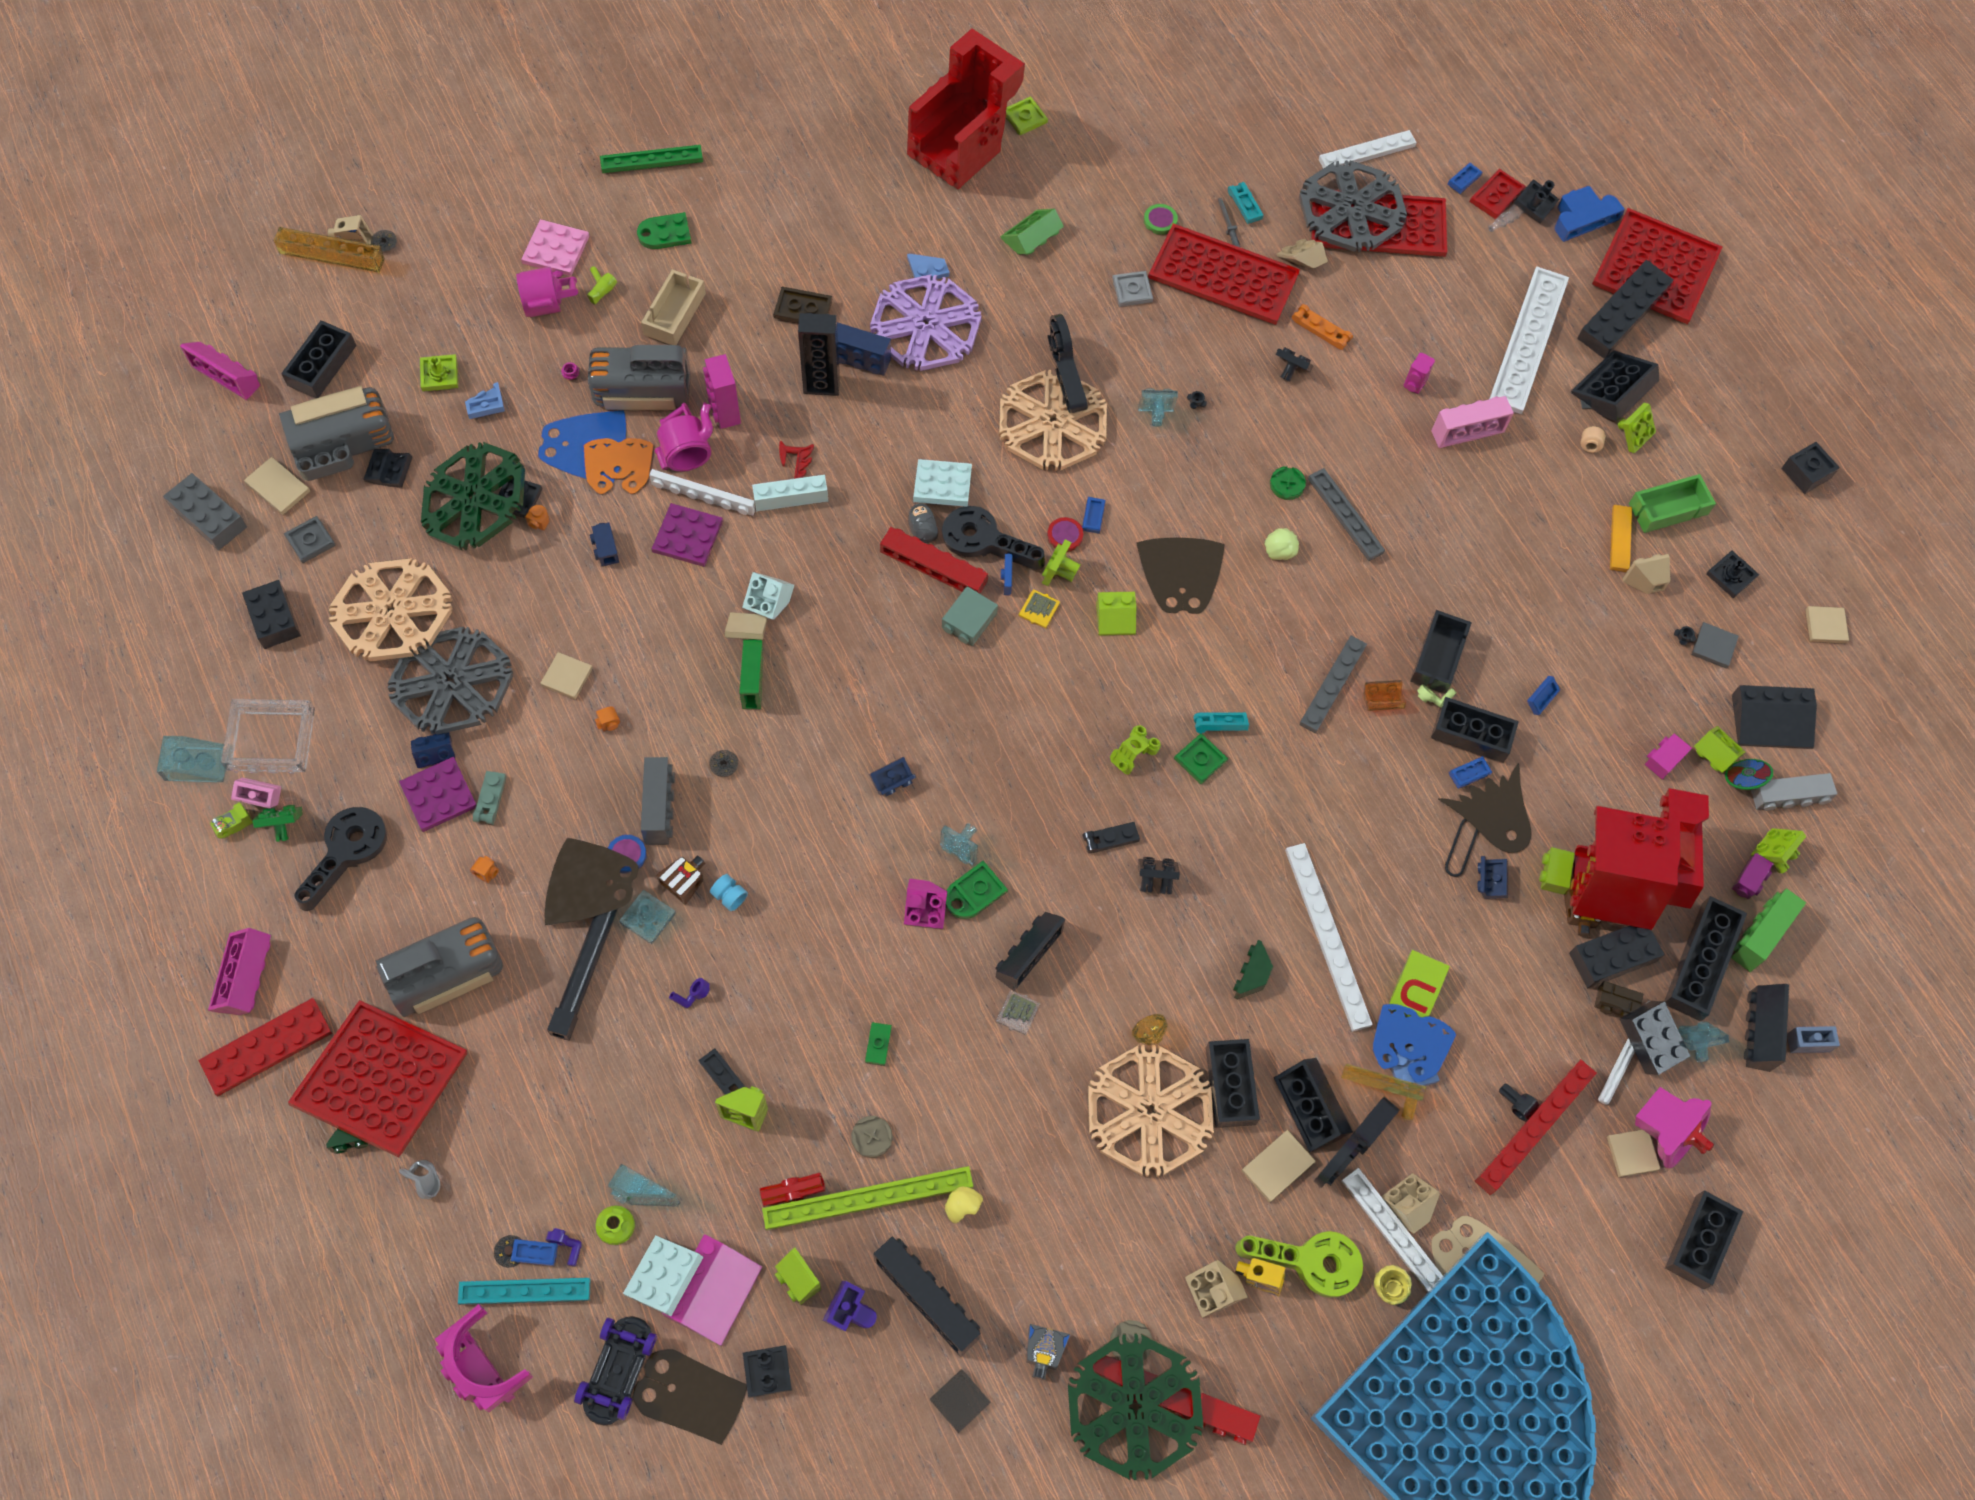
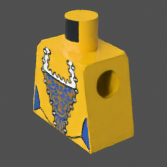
(1270, 1280)

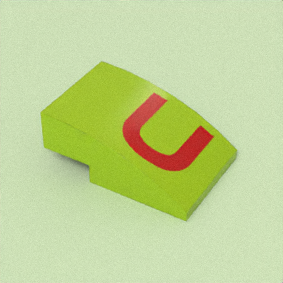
(1419, 983)

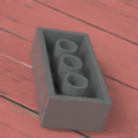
(205, 511)
(656, 801)

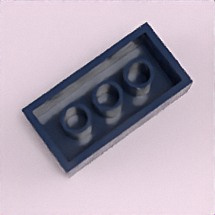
(863, 349)

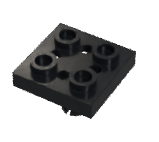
(1293, 362)
(1734, 570)

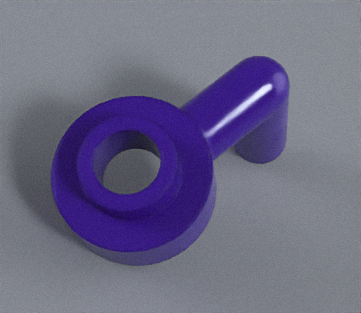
(698, 990)
(558, 1236)

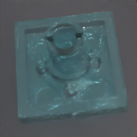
(960, 843)
(642, 912)
(1701, 1037)

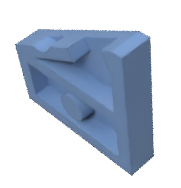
(927, 265)
(485, 403)

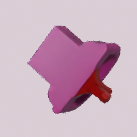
(1675, 1125)

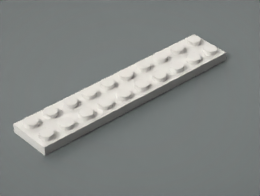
(1529, 338)

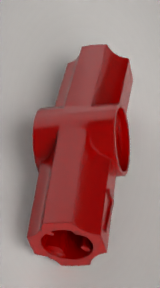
(792, 1189)

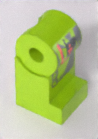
(231, 821)

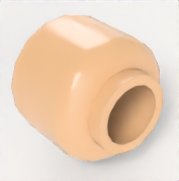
(1593, 439)

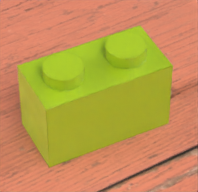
(1557, 870)

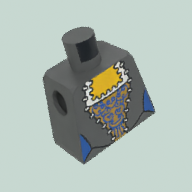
(1045, 1349)

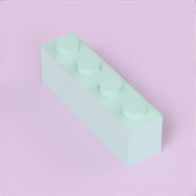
(790, 493)

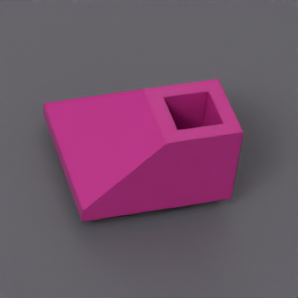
(925, 904)

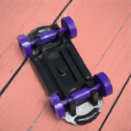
(617, 1370)

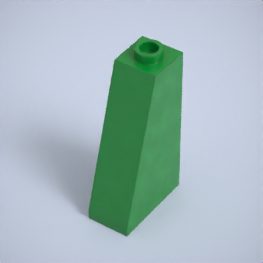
(751, 674)

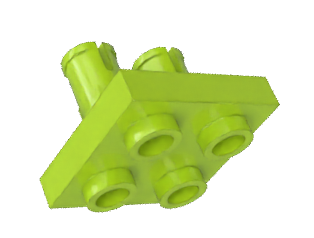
(1060, 565)
(1780, 846)

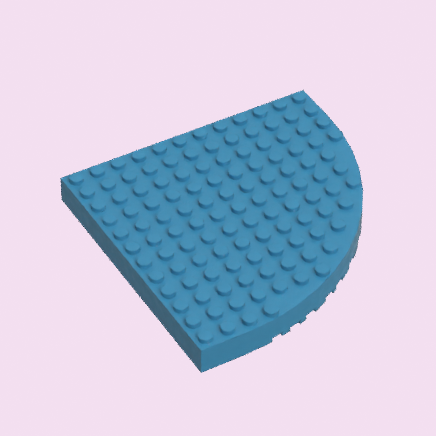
(1471, 1394)

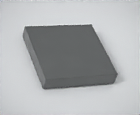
(309, 539)
(1715, 645)

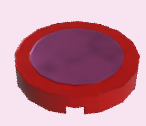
(1063, 529)

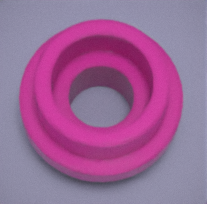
(570, 367)

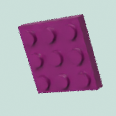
(687, 534)
(438, 794)

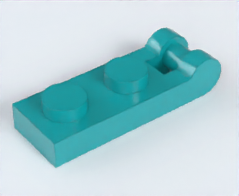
(1245, 202)
(1220, 721)

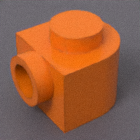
(537, 517)
(607, 719)
(484, 869)

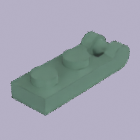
(489, 797)

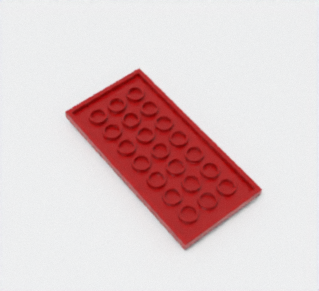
(1421, 234)
(1224, 273)

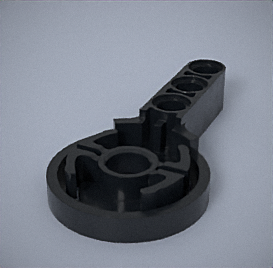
(1066, 371)
(987, 537)
(342, 851)
(1359, 1141)

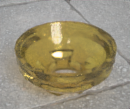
(1150, 1029)

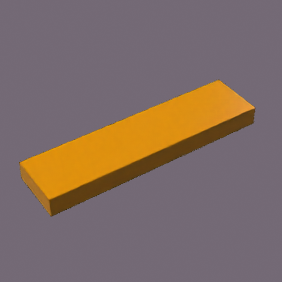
(1620, 538)

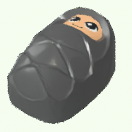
(922, 523)

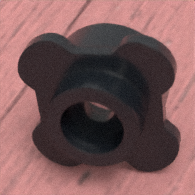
(1197, 395)
(1688, 631)

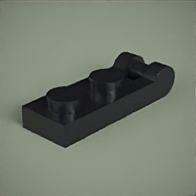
(1111, 837)
(720, 1071)

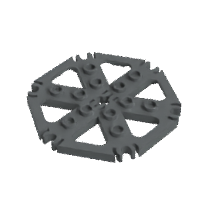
(1356, 216)
(463, 675)

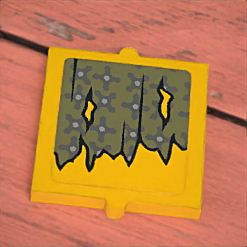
(1039, 608)

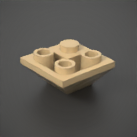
(1305, 253)
(1649, 574)
(1412, 1202)
(1215, 1288)

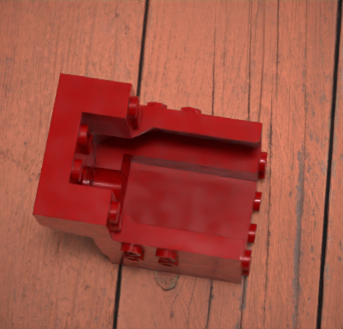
(963, 115)
(1641, 862)

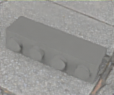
(1795, 791)

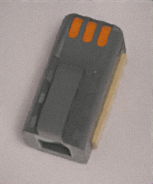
(639, 377)
(333, 429)
(440, 967)

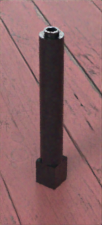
(565, 1016)

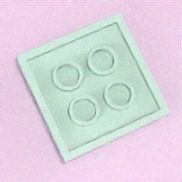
(942, 482)
(663, 1275)

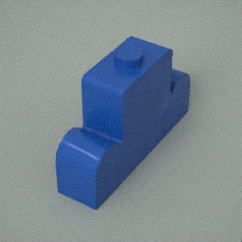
(1585, 212)

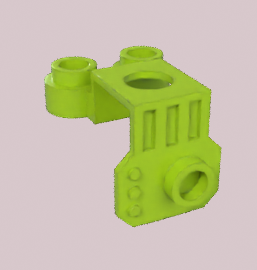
(1125, 755)

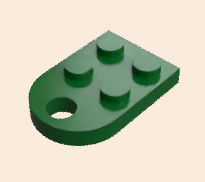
(664, 231)
(975, 891)

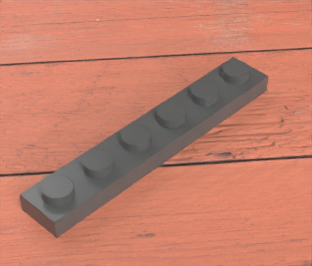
(1346, 514)
(1333, 684)

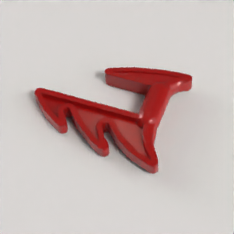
(802, 454)

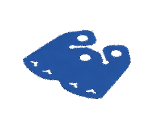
(1414, 1030)

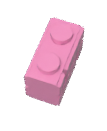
(256, 792)

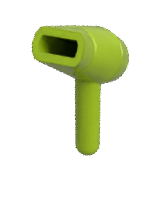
(602, 287)

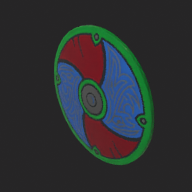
(1749, 774)

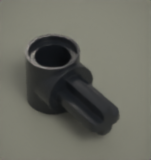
(1523, 1105)

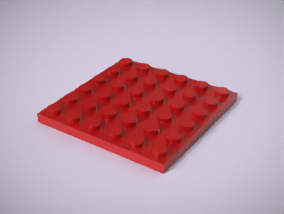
(1672, 250)
(378, 1078)

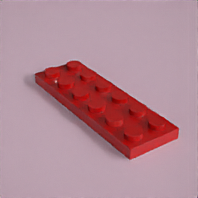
(265, 1047)

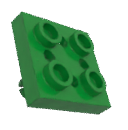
(278, 819)

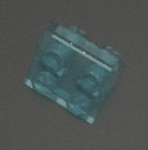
(1158, 402)

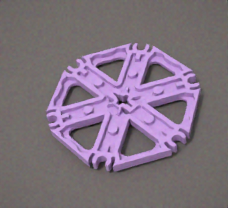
(938, 320)

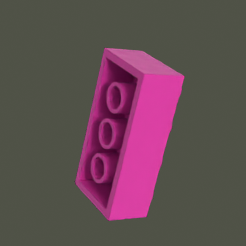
(721, 391)

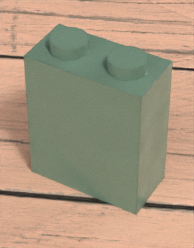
(969, 616)

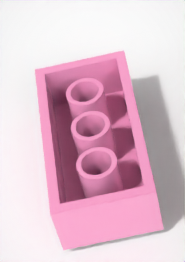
(1472, 421)

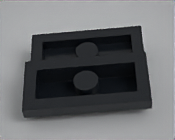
(387, 468)

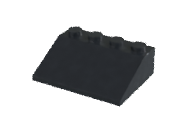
(1617, 384)
(1775, 716)

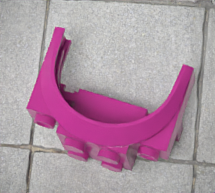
(471, 1369)

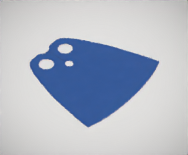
(578, 432)

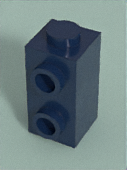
(605, 544)

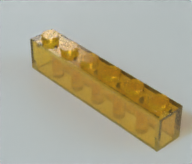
(329, 249)

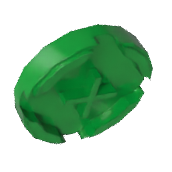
(1287, 483)

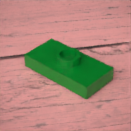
(878, 1044)

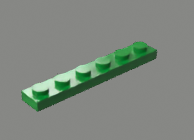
(651, 158)

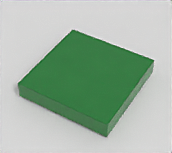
(1201, 758)

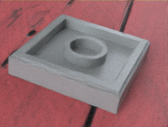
(1132, 288)

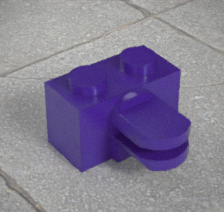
(847, 1308)

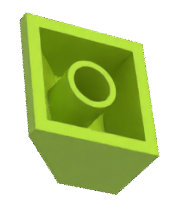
(1116, 613)
(1719, 749)
(797, 1276)

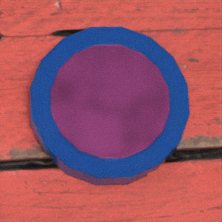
(631, 847)

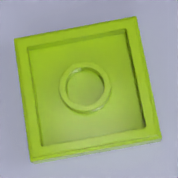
(1025, 116)

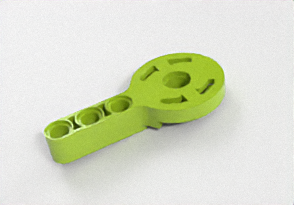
(1309, 1259)

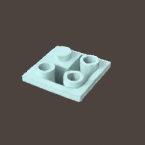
(767, 595)

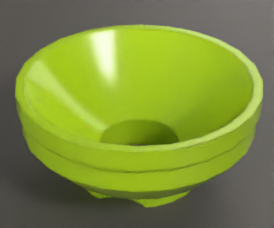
(622, 1232)

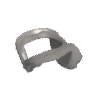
(427, 1185)

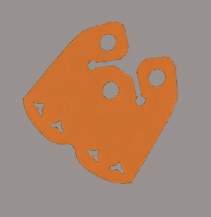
(617, 454)

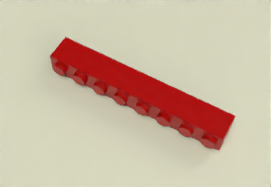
(1535, 1127)
(1217, 1414)

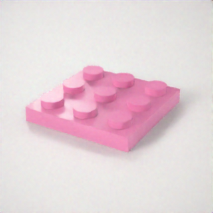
(555, 247)

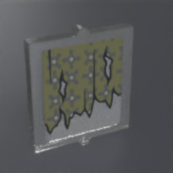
(1018, 1012)

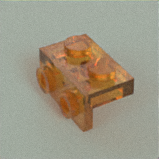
(1384, 695)

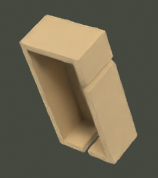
(673, 308)

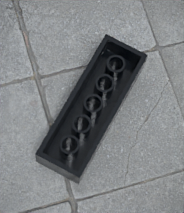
(1625, 309)
(819, 354)
(1705, 958)
(926, 1296)

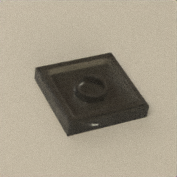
(960, 1401)

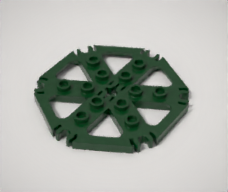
(484, 499)
(1152, 1395)

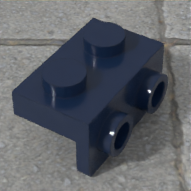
(432, 749)
(892, 776)
(1493, 878)

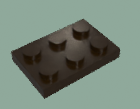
(797, 301)

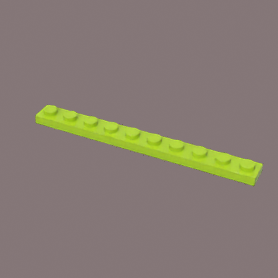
(866, 1198)

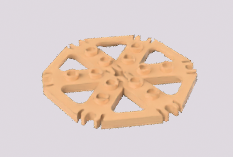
(1053, 431)
(399, 619)
(1163, 1104)

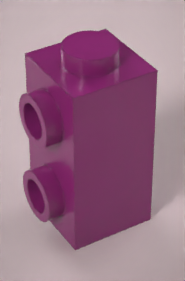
(1752, 876)

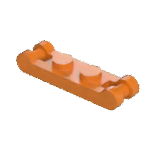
(1322, 327)

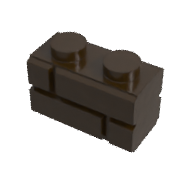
(1617, 999)

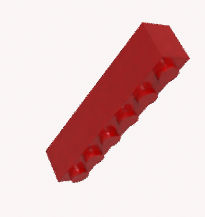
(932, 561)

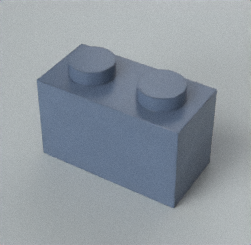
(1813, 1039)

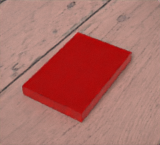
(1497, 194)

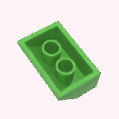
(1033, 231)

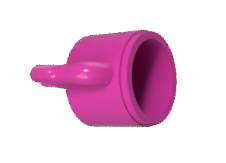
(542, 290)
(684, 439)

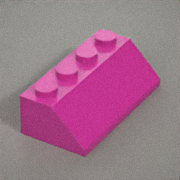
(221, 369)
(240, 972)

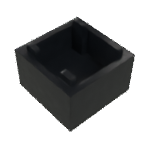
(1810, 467)

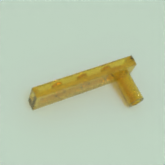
(1398, 1086)

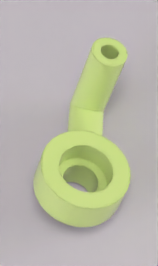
(1427, 694)

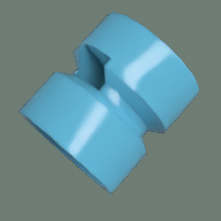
(730, 893)

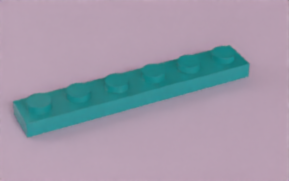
(524, 1291)

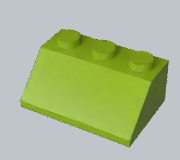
(743, 1107)

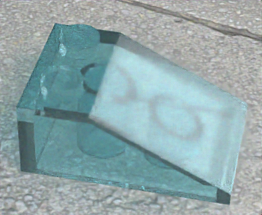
(190, 760)
(638, 1190)

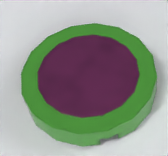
(1160, 218)

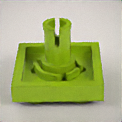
(438, 368)
(1638, 427)

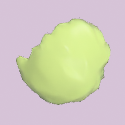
(1282, 544)

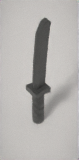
(1231, 230)

